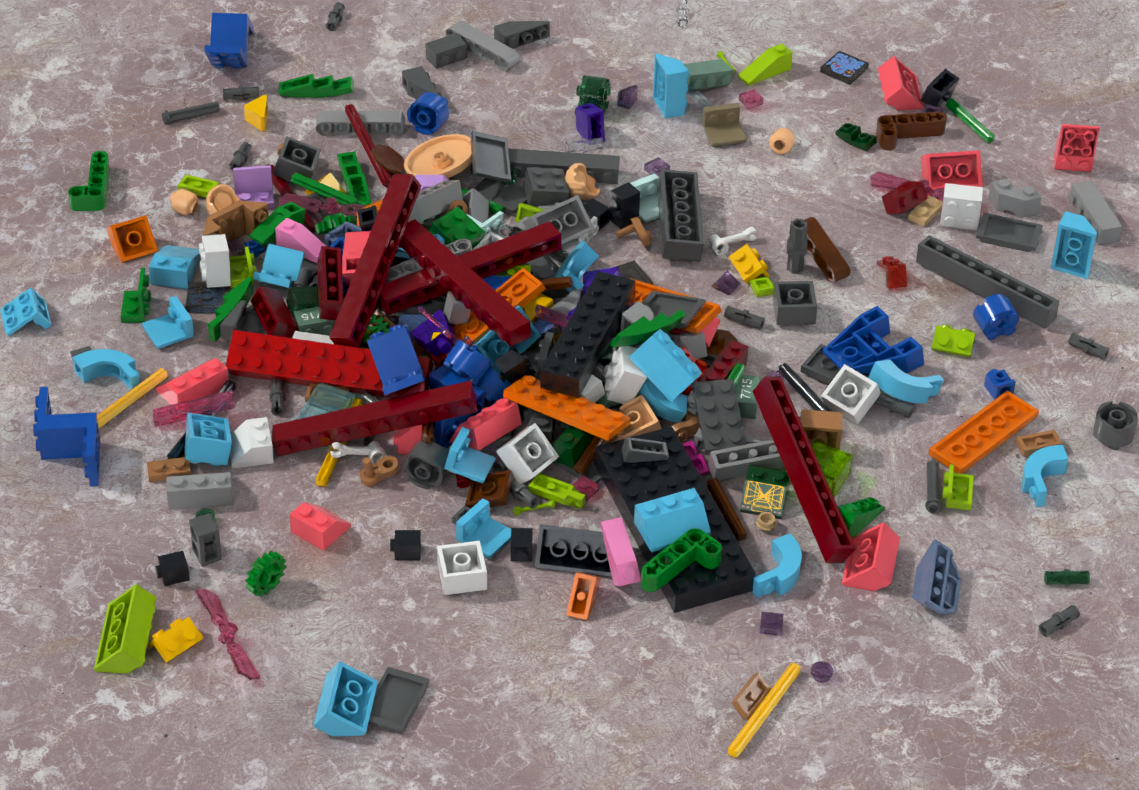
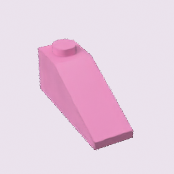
(298, 237)
(619, 552)

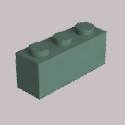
(708, 74)

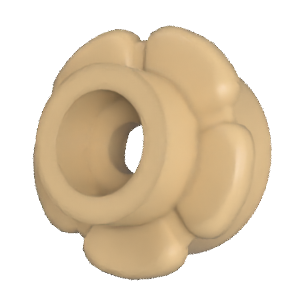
(766, 521)

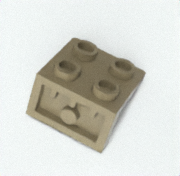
(723, 124)

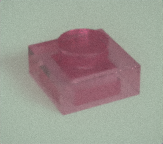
(751, 99)
(586, 487)

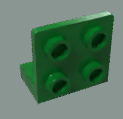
(135, 303)

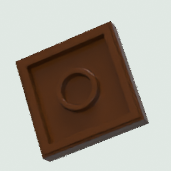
(494, 489)

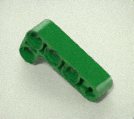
(95, 194)
(690, 547)

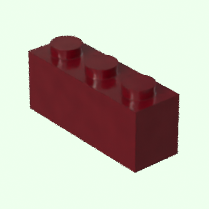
(273, 312)

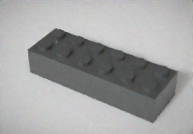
(680, 215)

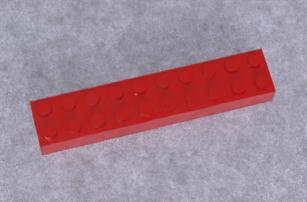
(309, 362)

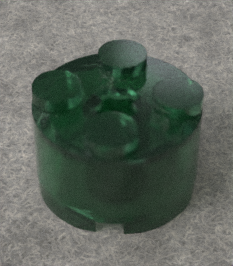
(595, 91)

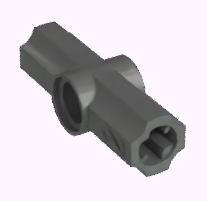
(796, 246)

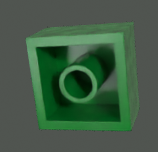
(457, 226)

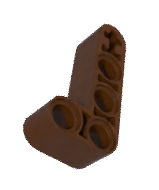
(908, 126)
(825, 252)

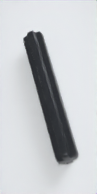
(802, 388)

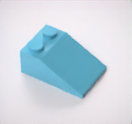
(174, 266)
(207, 439)

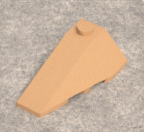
(641, 419)

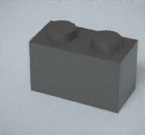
(446, 50)

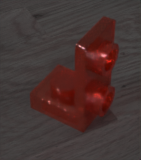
(895, 272)

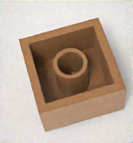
(822, 427)

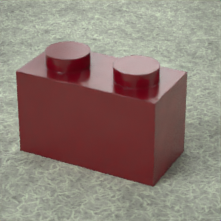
(904, 197)

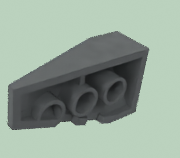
(545, 269)

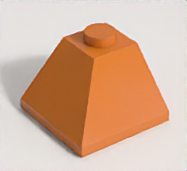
(132, 238)

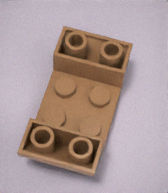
(236, 219)

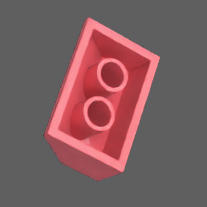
(900, 85)
(952, 168)
(195, 383)
(491, 423)
(408, 437)
(873, 560)

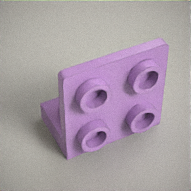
(254, 184)

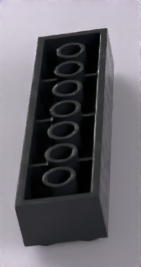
(587, 334)

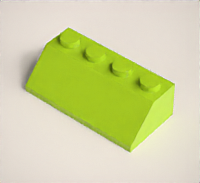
(126, 631)

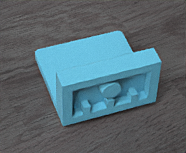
(280, 266)
(23, 309)
(171, 327)
(468, 461)
(479, 526)

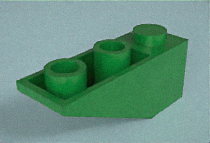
(266, 231)
(860, 514)

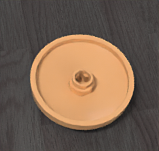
(440, 156)

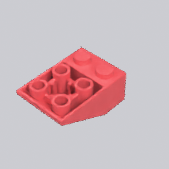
(1076, 147)
(352, 253)

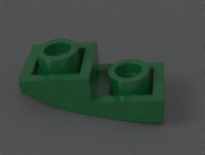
(852, 135)

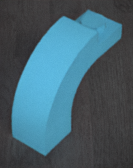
(577, 264)
(106, 363)
(902, 385)
(661, 405)
(1043, 463)
(788, 555)

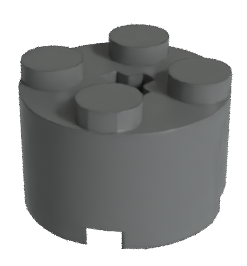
(1115, 424)
(426, 464)

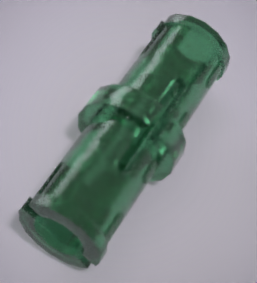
(1066, 577)

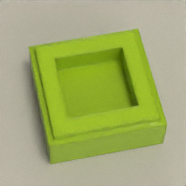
(762, 286)

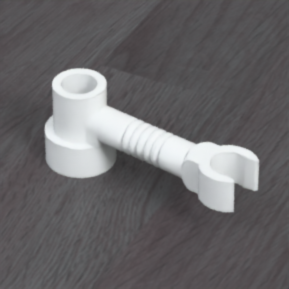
(720, 245)
(373, 451)

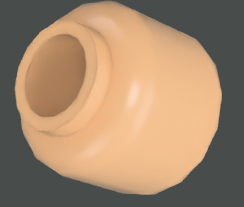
(782, 141)
(184, 202)

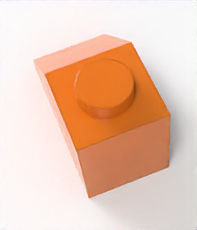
(583, 595)

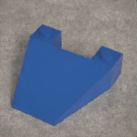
(863, 345)

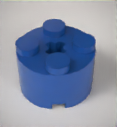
(428, 113)
(996, 316)
(467, 362)
(492, 386)

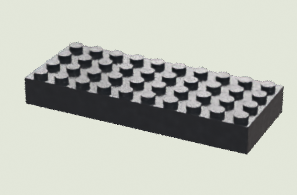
(649, 480)

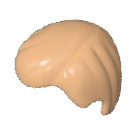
(580, 182)
(220, 197)

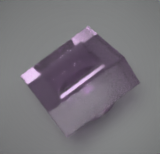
(655, 165)
(771, 623)

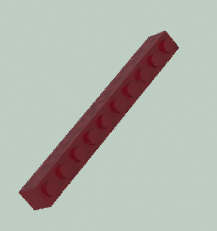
(375, 261)
(483, 261)
(465, 284)
(374, 418)
(804, 470)

